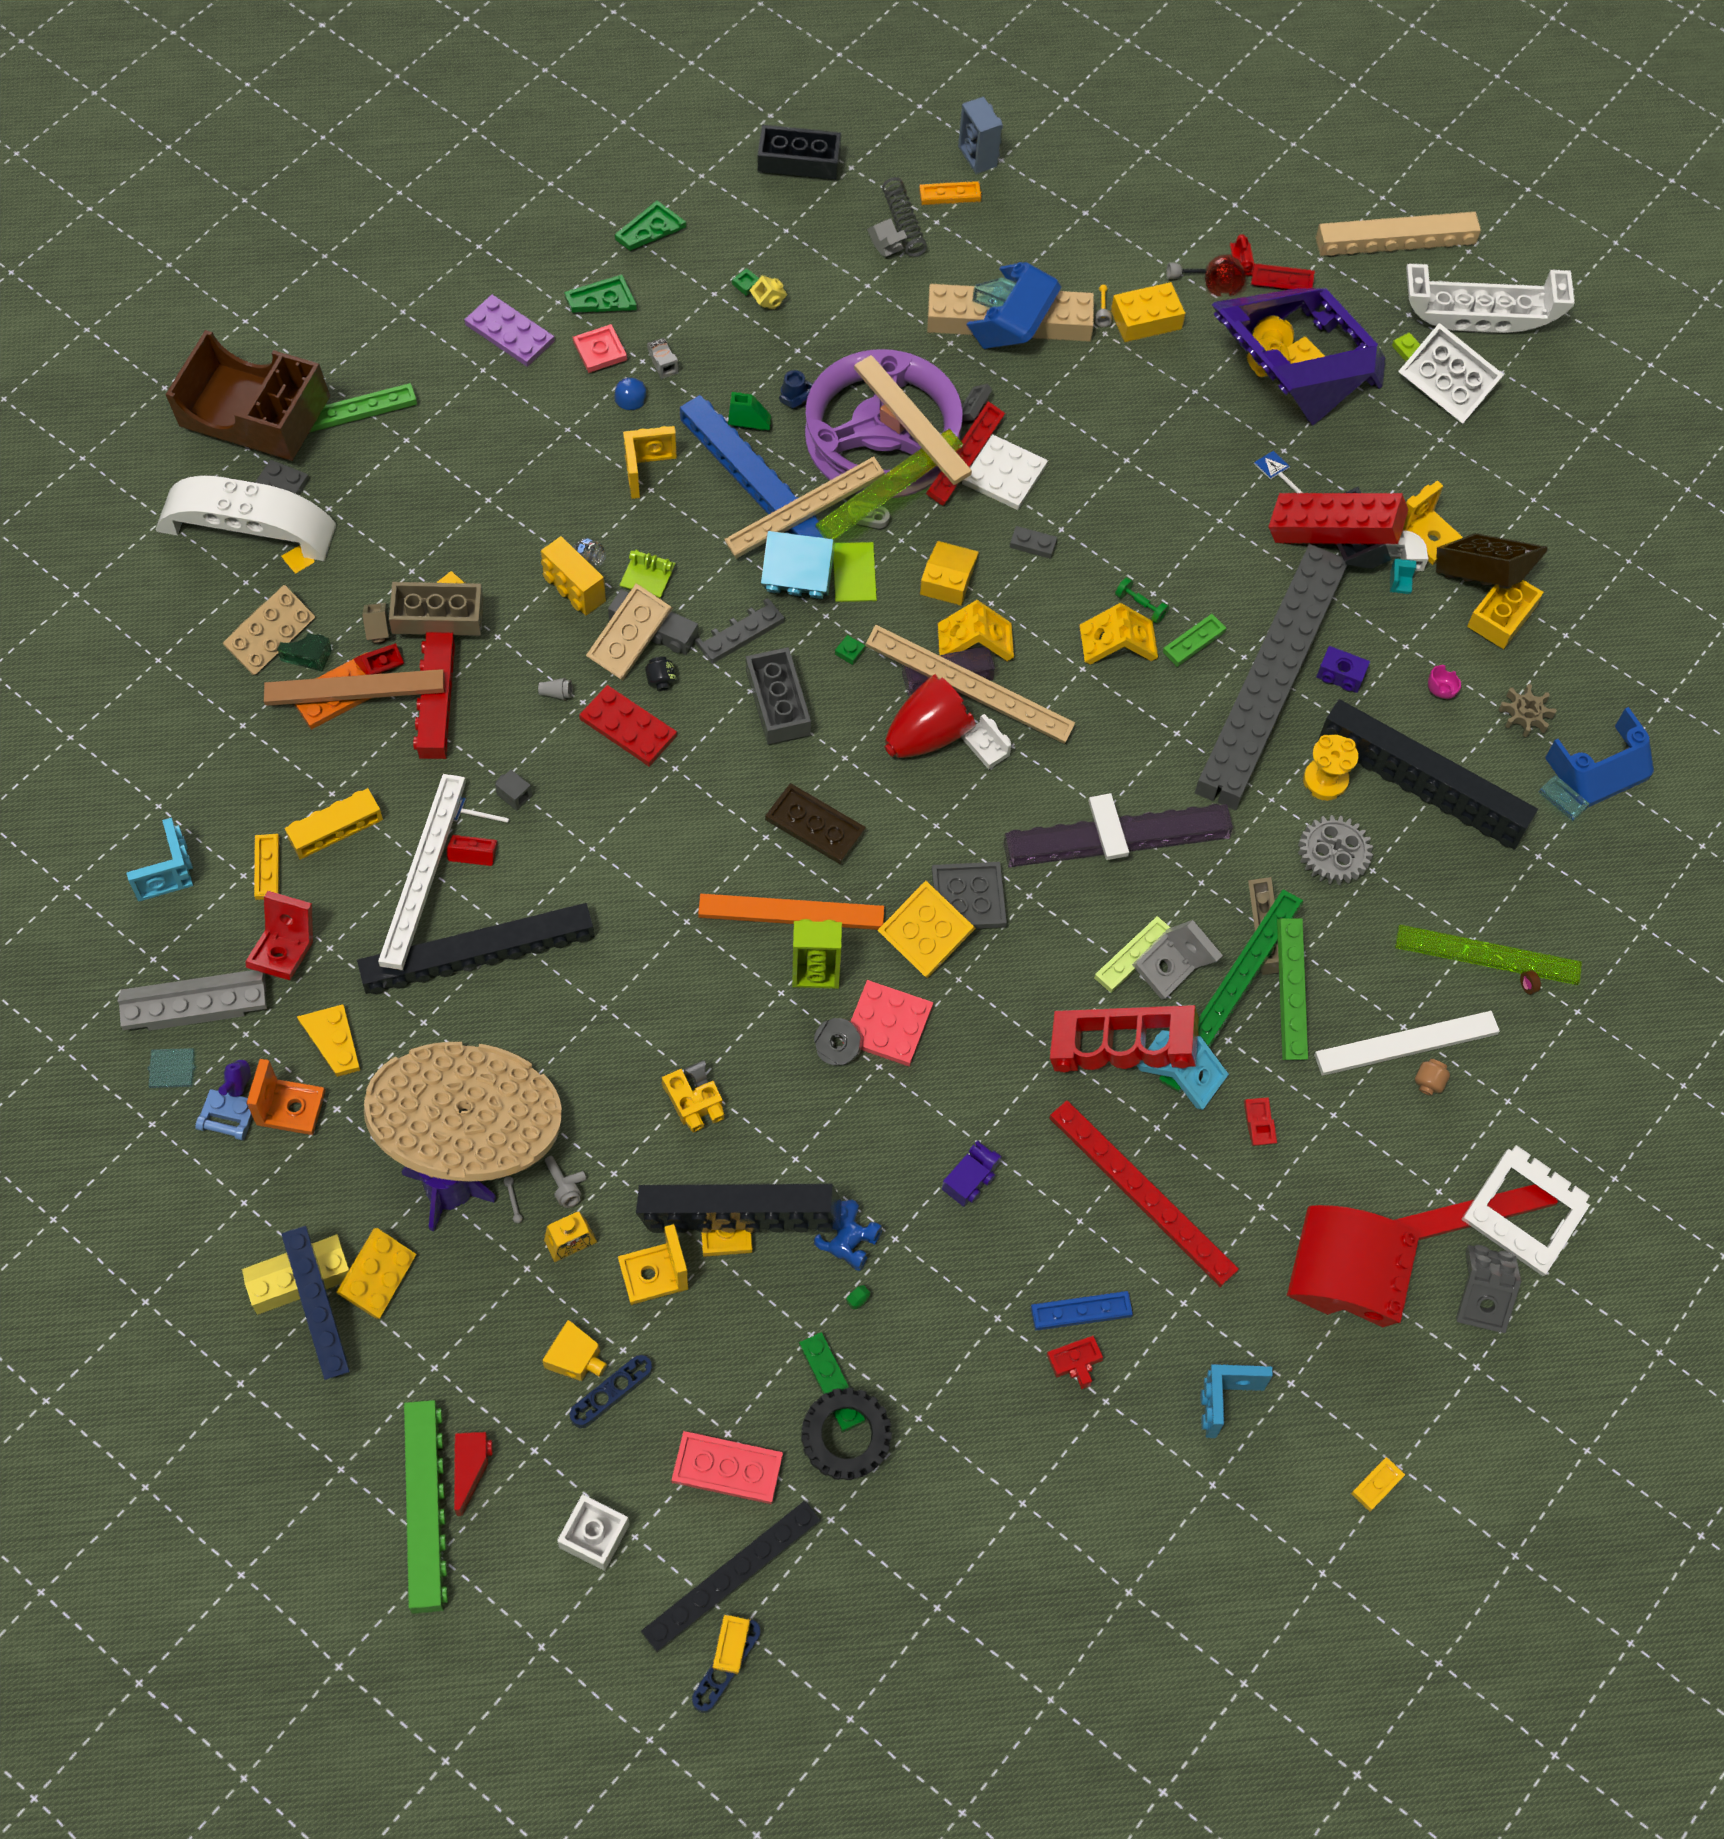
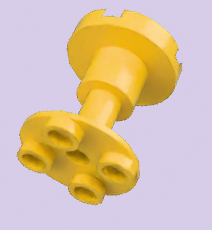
(1272, 334)
(1328, 772)

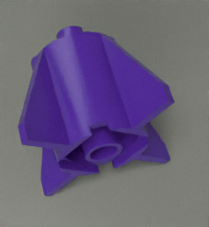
(448, 1193)

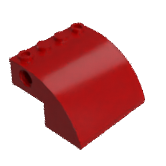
(1353, 1263)

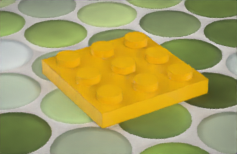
(926, 929)

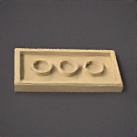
(629, 631)

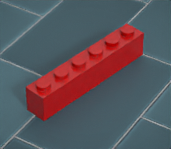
(435, 707)

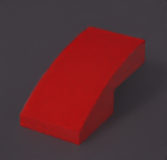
(1259, 1121)

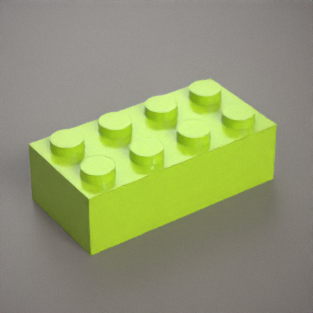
(816, 954)

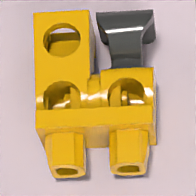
(697, 1103)

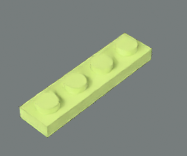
(1121, 966)

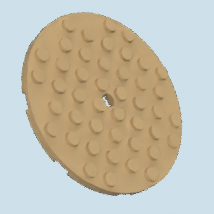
(417, 1119)

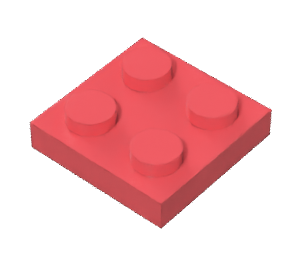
(599, 348)

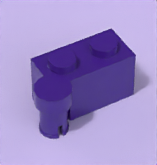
(971, 1174)

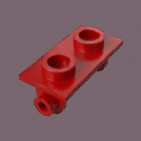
(1242, 250)

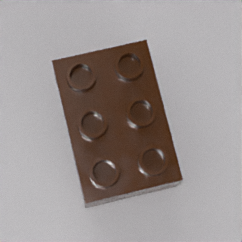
(248, 402)

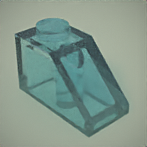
(993, 292)

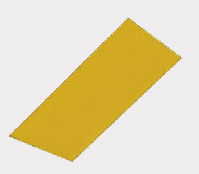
(296, 560)

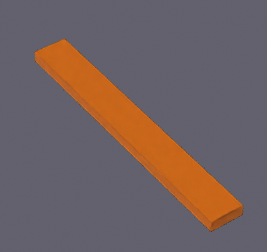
(788, 911)

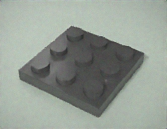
(973, 891)

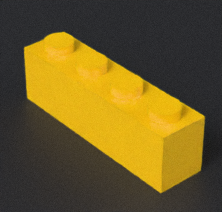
(333, 823)

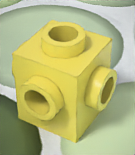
(768, 292)

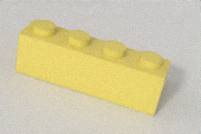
(273, 1283)

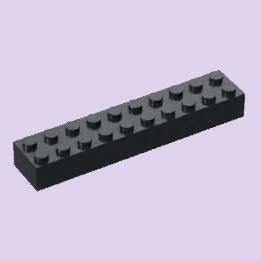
(1432, 776)

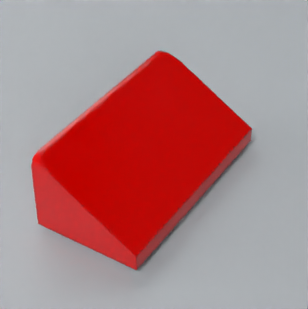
(380, 660)
(471, 850)

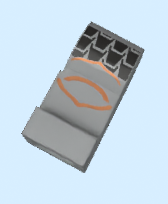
(662, 357)

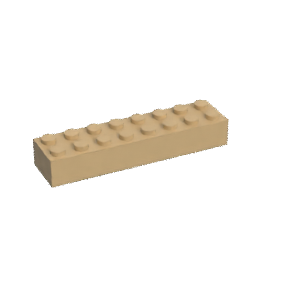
(952, 308)

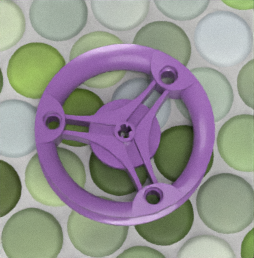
(865, 427)

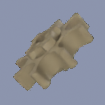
(1527, 710)

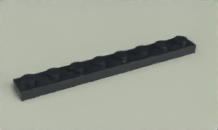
(730, 1576)

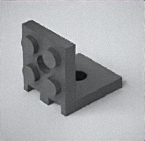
(1490, 1277)

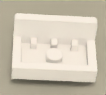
(988, 742)

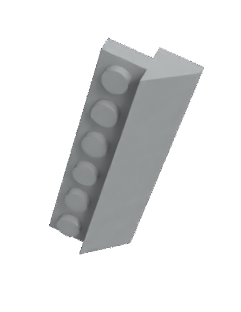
(192, 1000)

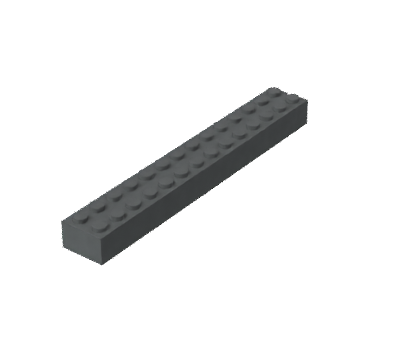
(1271, 677)

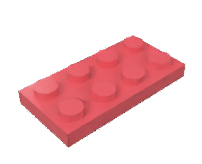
(727, 1467)

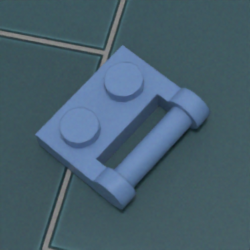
(226, 1108)

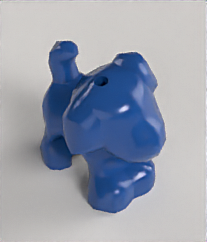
(849, 1236)

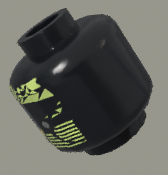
(660, 673)

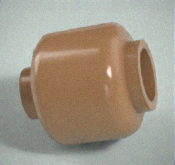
(1432, 1077)

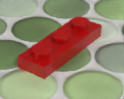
(1282, 276)

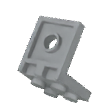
(1183, 950)

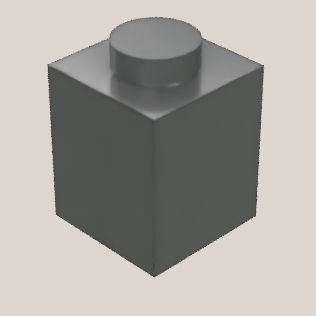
(513, 789)

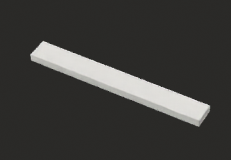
(1406, 1043)

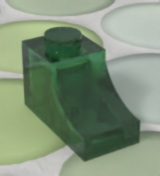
(309, 652)

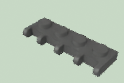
(740, 632)

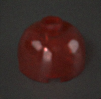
(1225, 275)

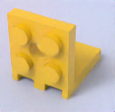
(640, 448)
(1425, 521)
(974, 625)
(1121, 629)
(664, 1260)

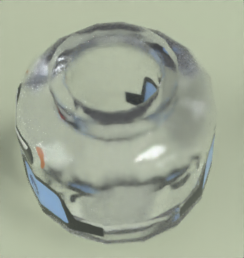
(591, 551)

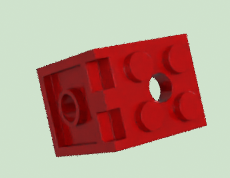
(283, 936)

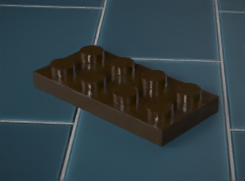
(815, 823)

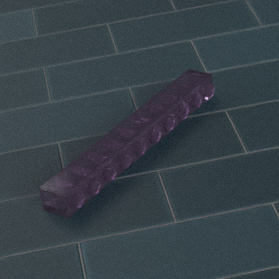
(1140, 833)

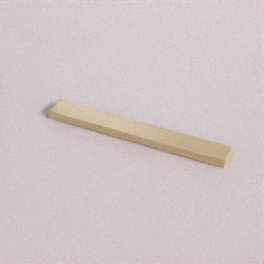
(913, 420)
(805, 507)

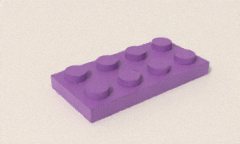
(509, 330)

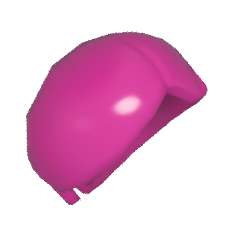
(1443, 683)

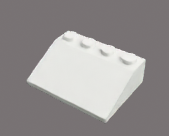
(1451, 373)

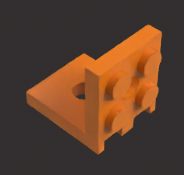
(271, 1100)

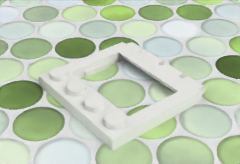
(1509, 1235)

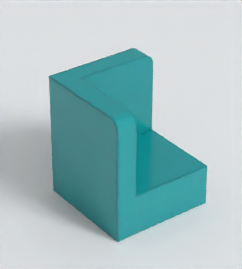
(1401, 576)

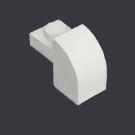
(1410, 548)

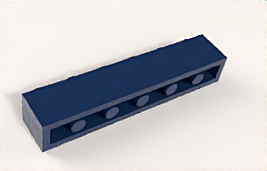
(315, 1302)

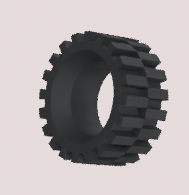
(826, 1461)

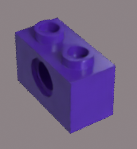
(1352, 665)

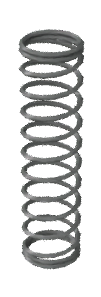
(913, 241)

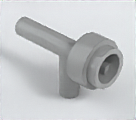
(568, 1192)

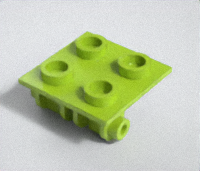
(648, 572)

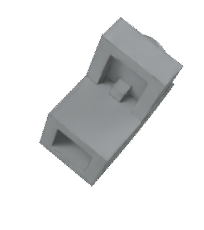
(886, 237)

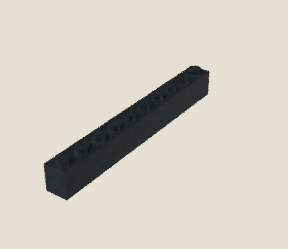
(480, 947)

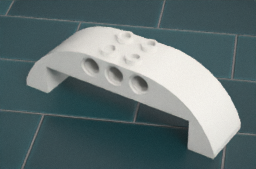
(1488, 306)
(249, 510)

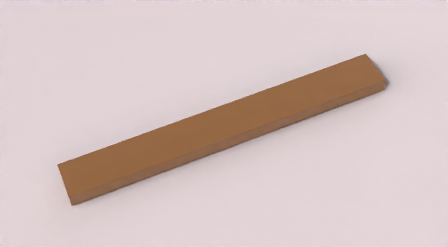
(354, 687)

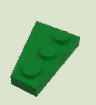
(649, 226)
(604, 295)

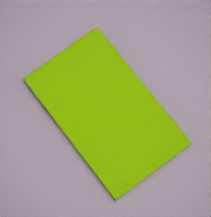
(854, 572)

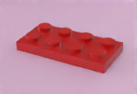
(628, 725)

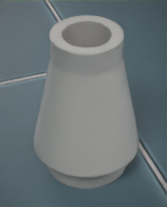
(556, 688)

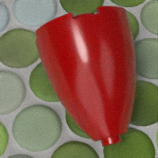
(928, 720)

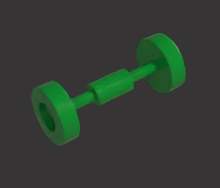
(1159, 612)

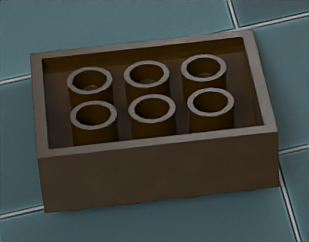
(1488, 559)

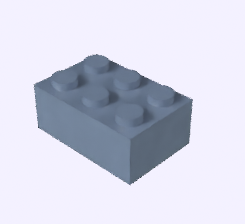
(980, 135)

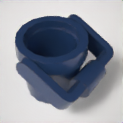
(794, 389)

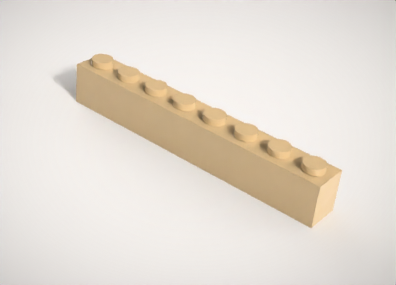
(1397, 233)

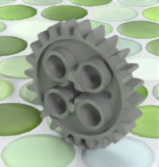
(1343, 834)

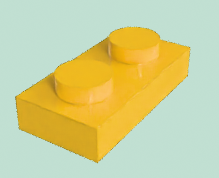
(1378, 1484)

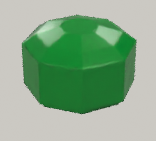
(858, 1297)

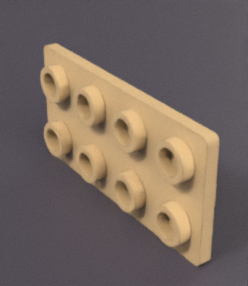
(273, 622)

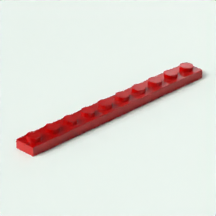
(1144, 1193)

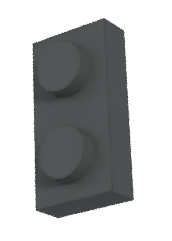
(975, 401)
(1033, 542)

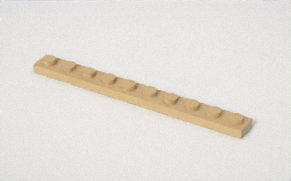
(970, 684)

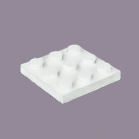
(1005, 472)

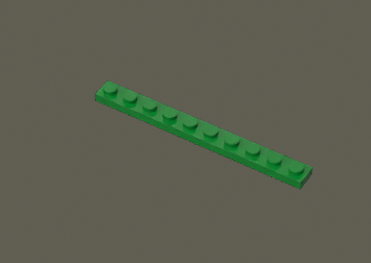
(1242, 973)

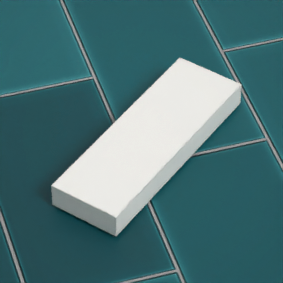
(1108, 826)

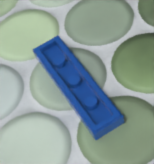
(1081, 1310)

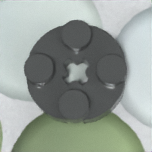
(825, 1045)

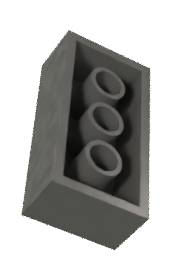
(778, 695)

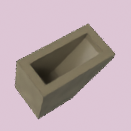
(376, 622)

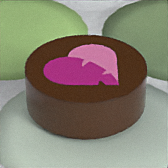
(1530, 982)

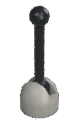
(1175, 270)

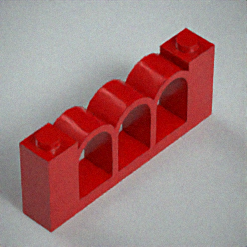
(1179, 1050)

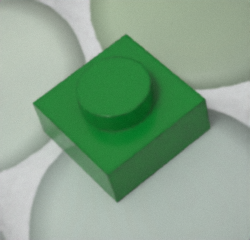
(744, 281)
(850, 650)

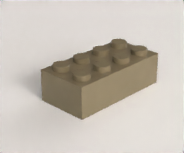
(436, 608)

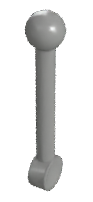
(508, 1182)

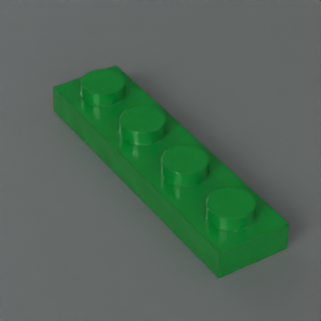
(829, 1377)

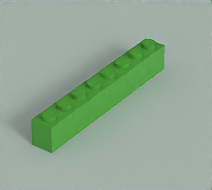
(424, 1507)

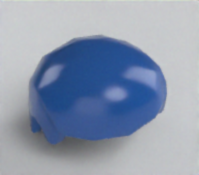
(630, 393)

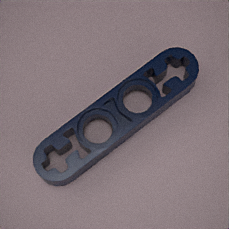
(608, 1388)
(714, 1698)

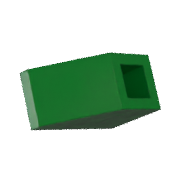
(748, 412)

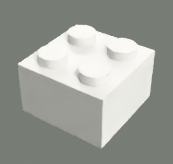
(593, 1532)

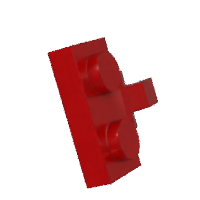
(1076, 1360)

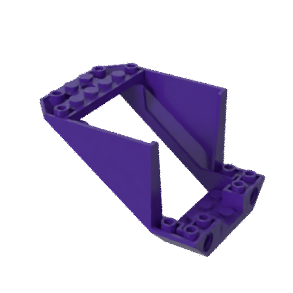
(1313, 383)

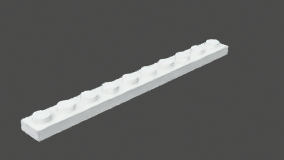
(422, 872)

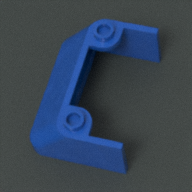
(1022, 310)
(1612, 775)

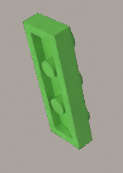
(1194, 640)

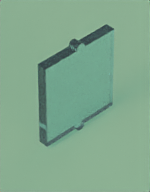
(171, 1068)

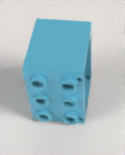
(797, 564)

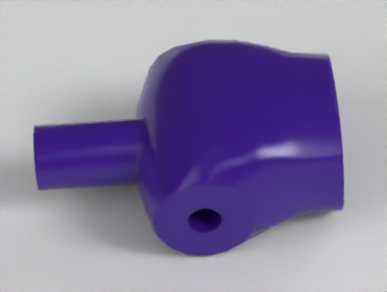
(235, 1077)

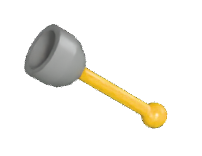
(1103, 317)

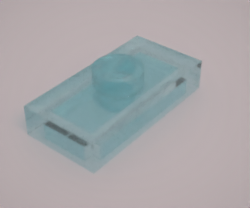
(1564, 797)

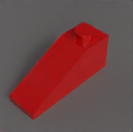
(470, 1463)

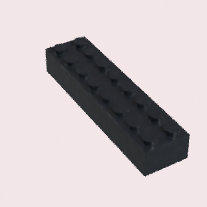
(739, 1207)

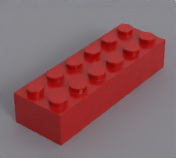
(1338, 518)

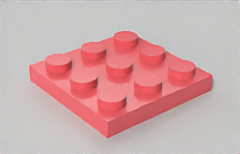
(890, 1022)

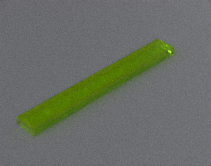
(881, 491)
(1488, 954)

